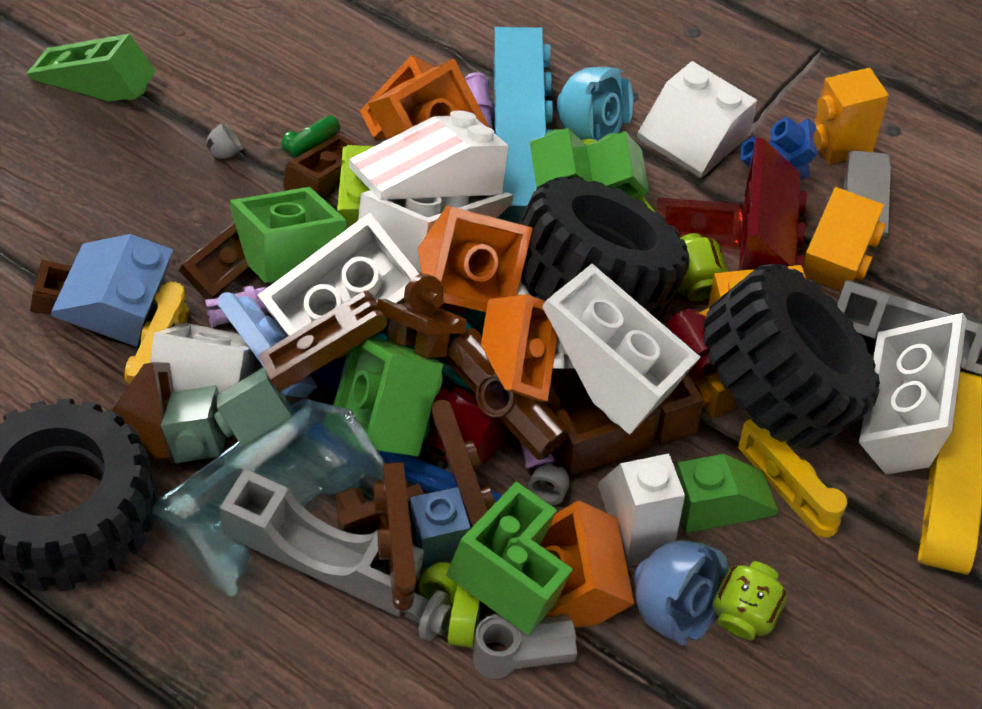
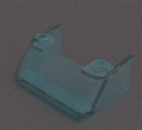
(309, 454)

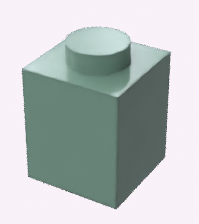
(251, 408)
(191, 425)

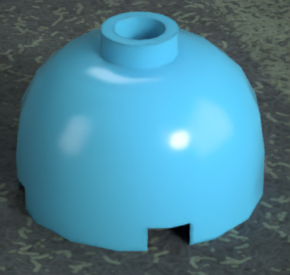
(595, 102)

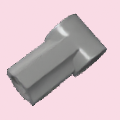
(548, 644)

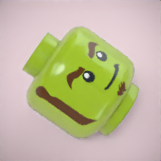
(704, 261)
(749, 600)

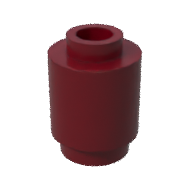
(689, 328)

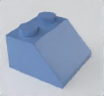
(114, 286)

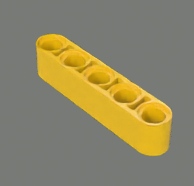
(955, 487)

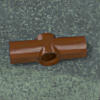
(526, 418)

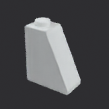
(646, 503)

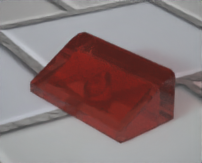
(709, 219)

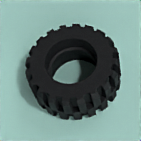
(601, 226)
(790, 357)
(97, 532)

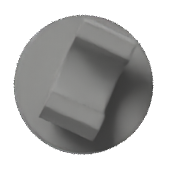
(430, 614)

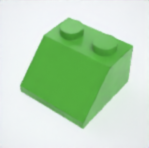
(284, 229)
(390, 393)

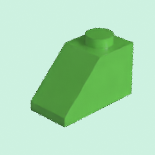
(722, 493)

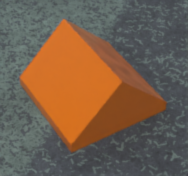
(474, 256)

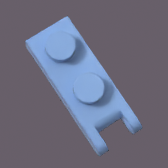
(259, 333)

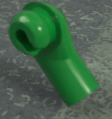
(310, 137)

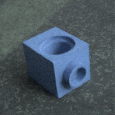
(439, 524)

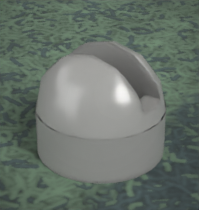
(223, 142)
(548, 473)

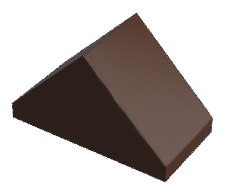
(145, 405)

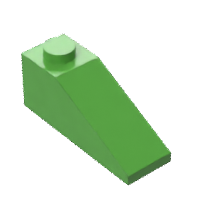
(97, 68)

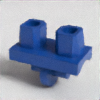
(792, 141)

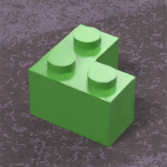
(612, 160)
(504, 560)

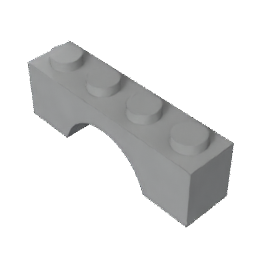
(880, 311)
(275, 524)

